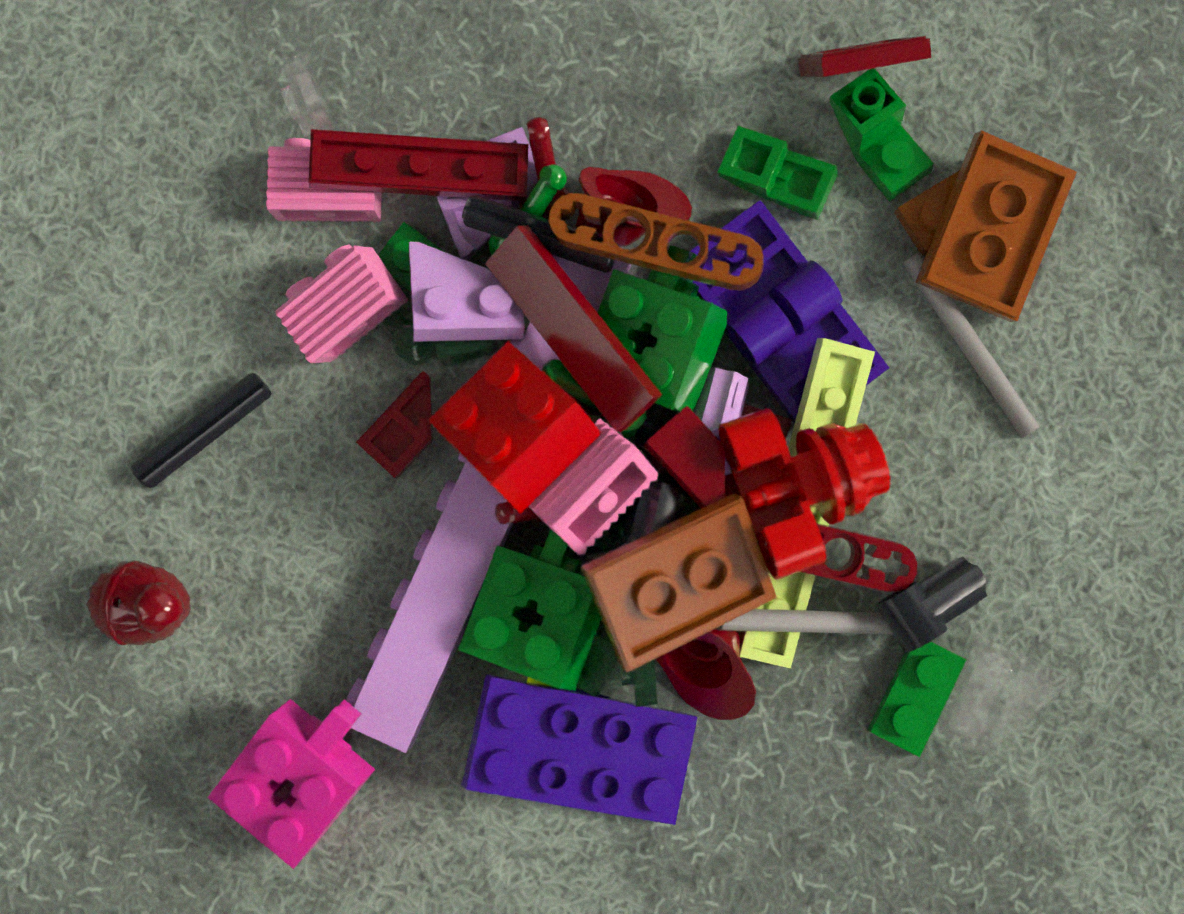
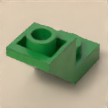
(872, 122)

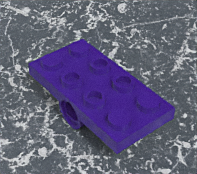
(783, 311)
(579, 750)

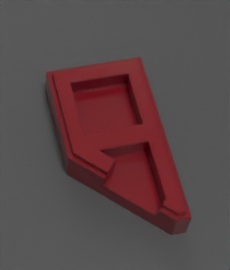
(402, 428)
(691, 456)

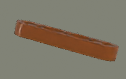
(658, 233)

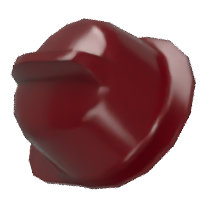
(635, 190)
(711, 675)

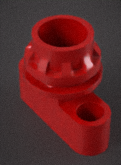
(833, 471)

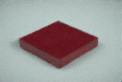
(864, 56)

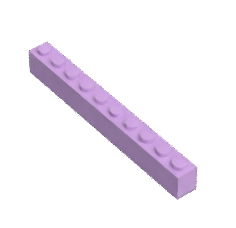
(447, 582)

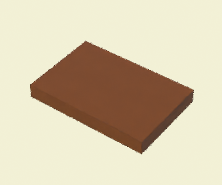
(996, 226)
(679, 582)

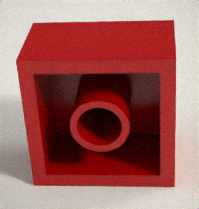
(515, 426)

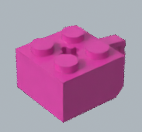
(293, 779)

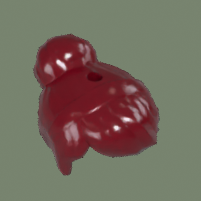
(149, 608)

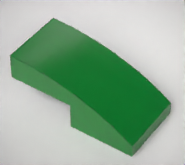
(777, 174)

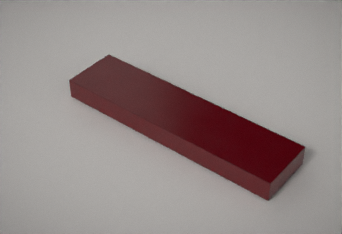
(418, 165)
(572, 328)

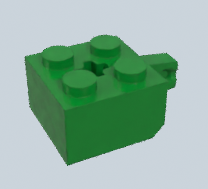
(684, 325)
(541, 583)

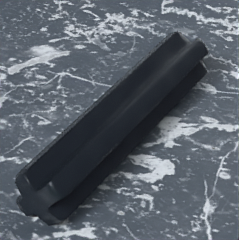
(502, 219)
(201, 430)

